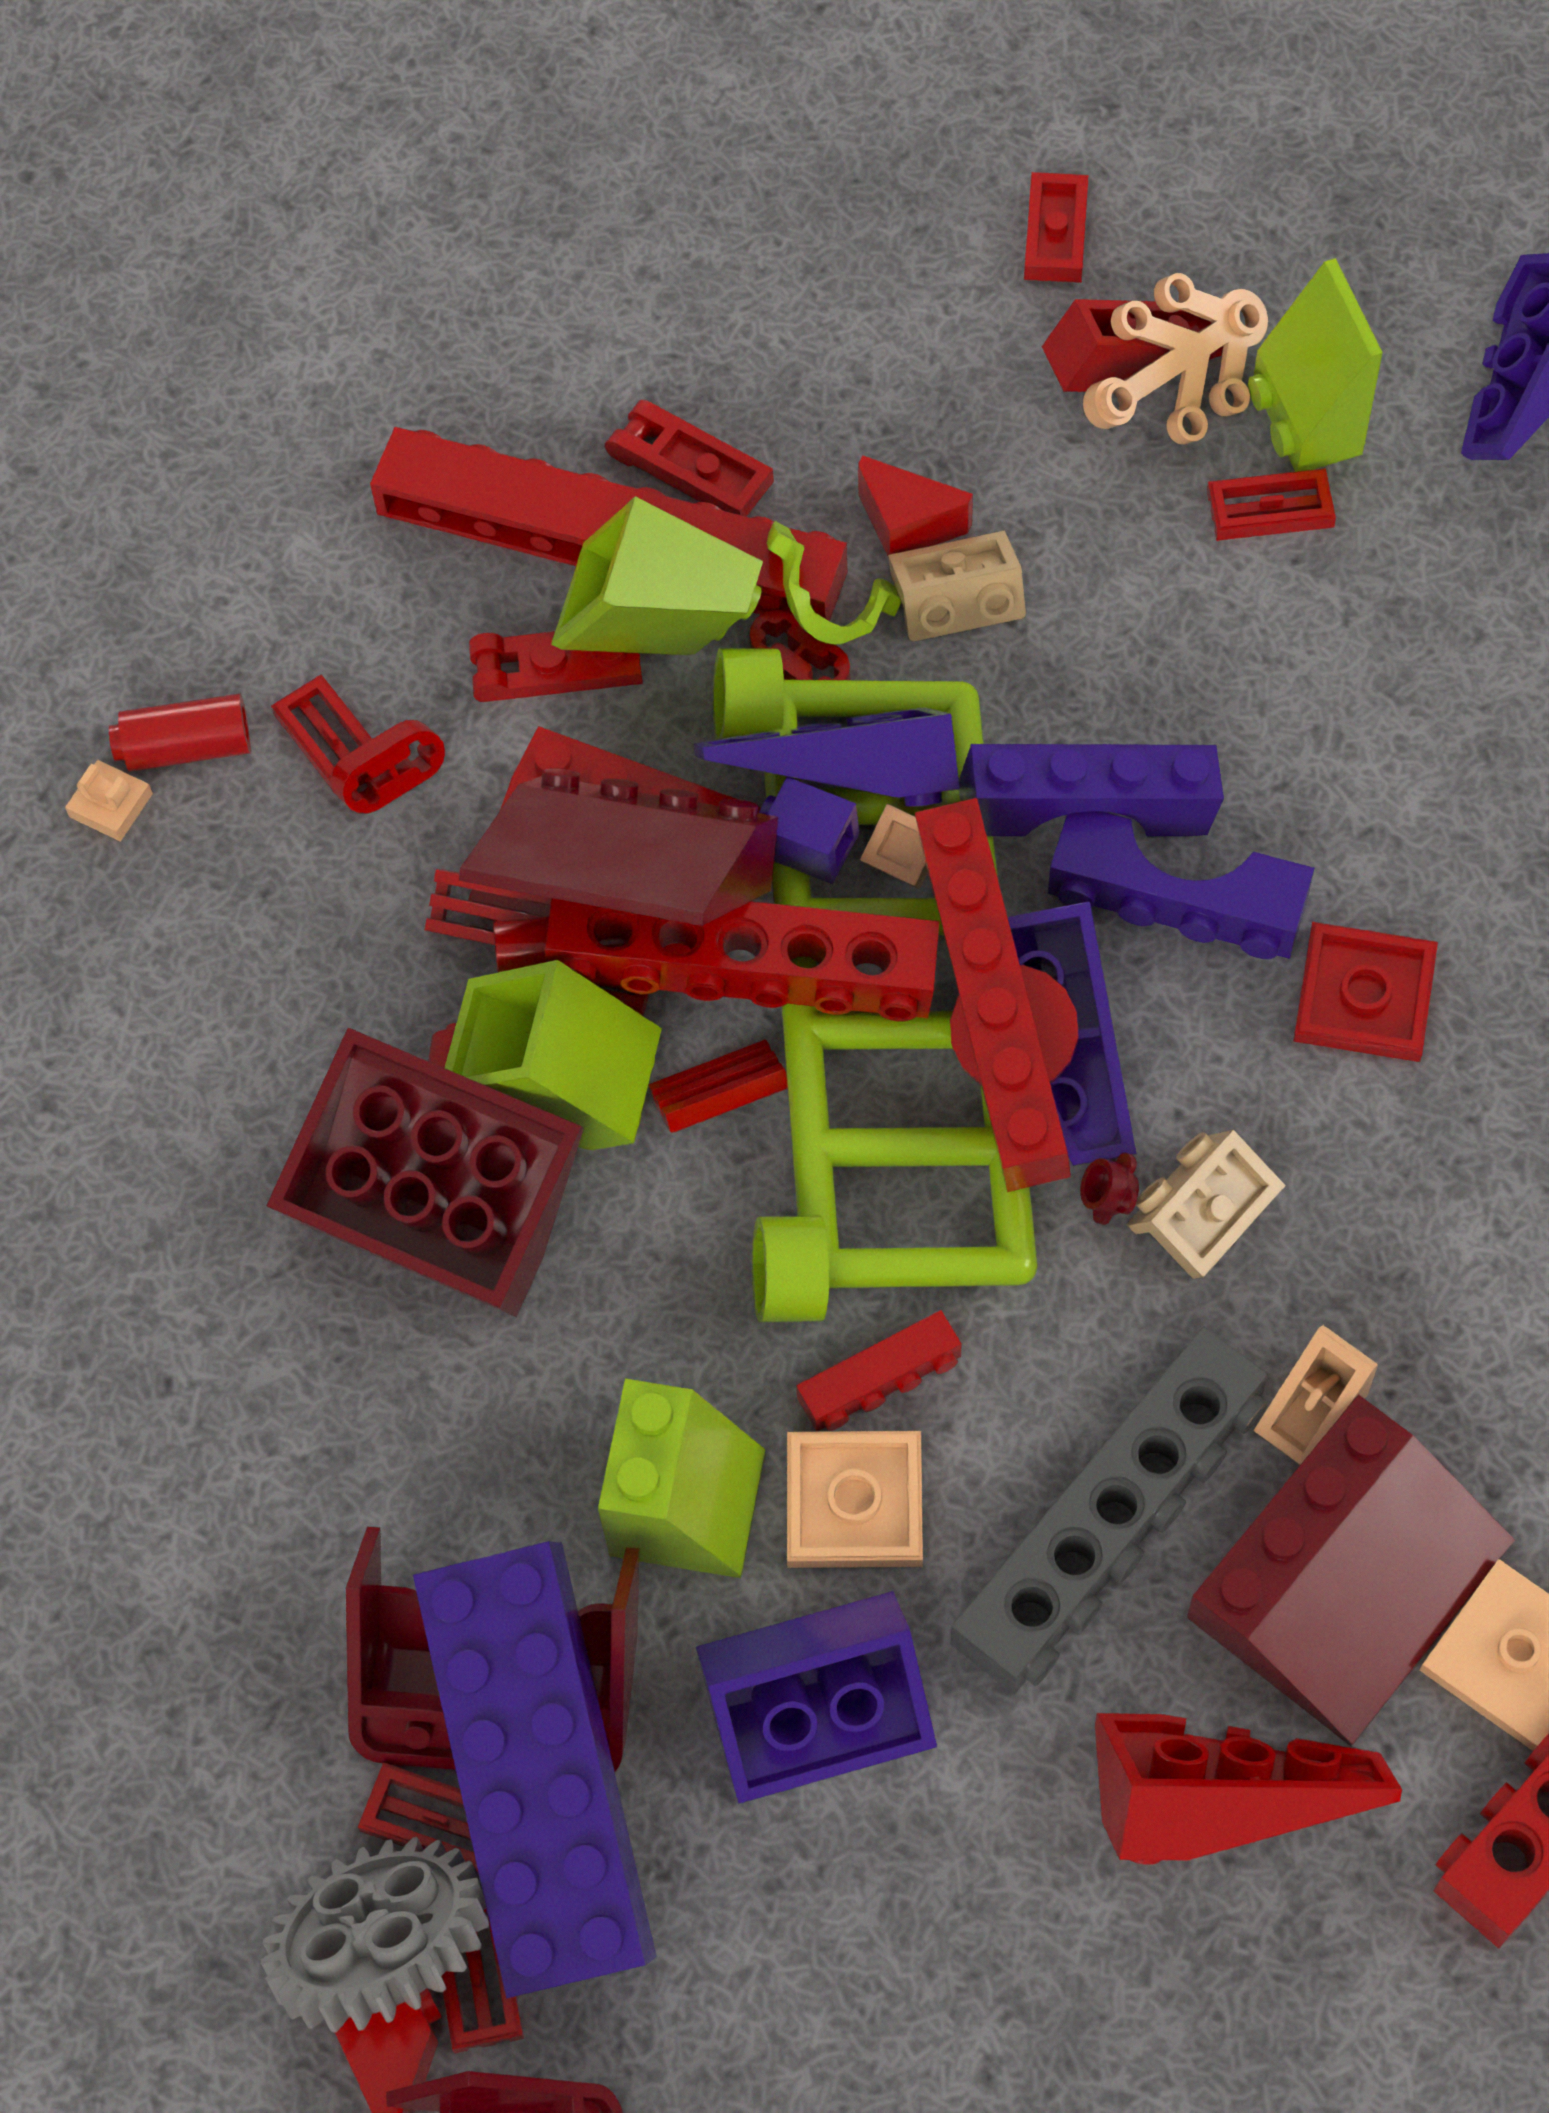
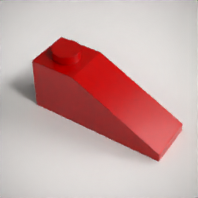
(1088, 351)

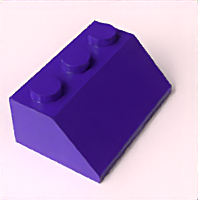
(817, 1696)

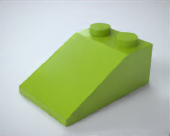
(1318, 374)

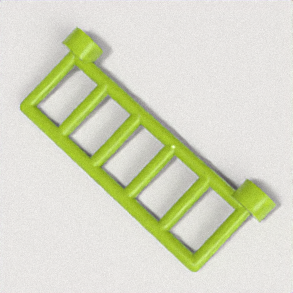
(800, 1254)

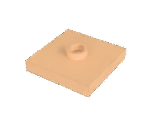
(854, 1499)
(1500, 1655)

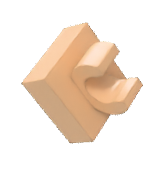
(108, 799)
(897, 847)

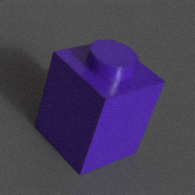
(812, 829)

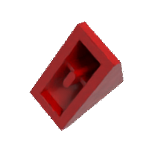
(910, 508)

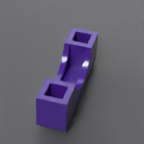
(1159, 786)
(1250, 906)

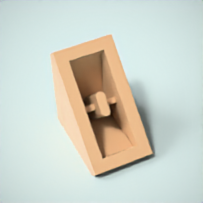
(1316, 1394)

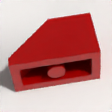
(393, 2052)

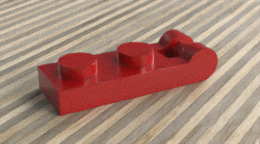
(690, 459)
(545, 667)

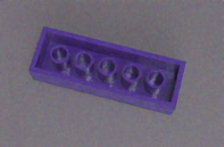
(534, 1769)

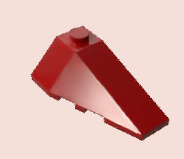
(1204, 1795)

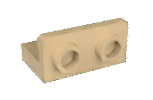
(958, 585)
(1206, 1200)

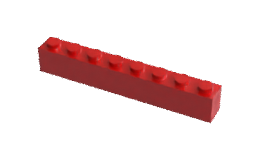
(555, 511)

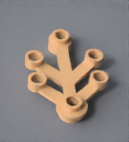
(1187, 355)

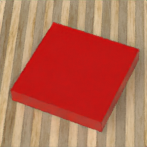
(1366, 991)

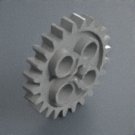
(375, 1934)

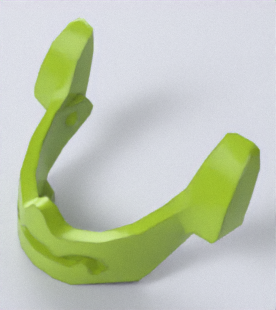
(882, 598)

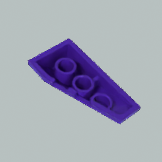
(1518, 393)
(879, 753)
(1091, 1088)

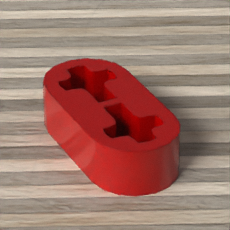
(802, 643)
(388, 766)

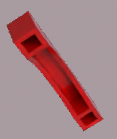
(993, 995)

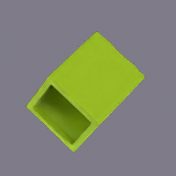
(655, 586)
(558, 1047)
(679, 1481)

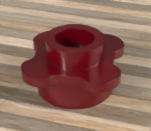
(1110, 1187)

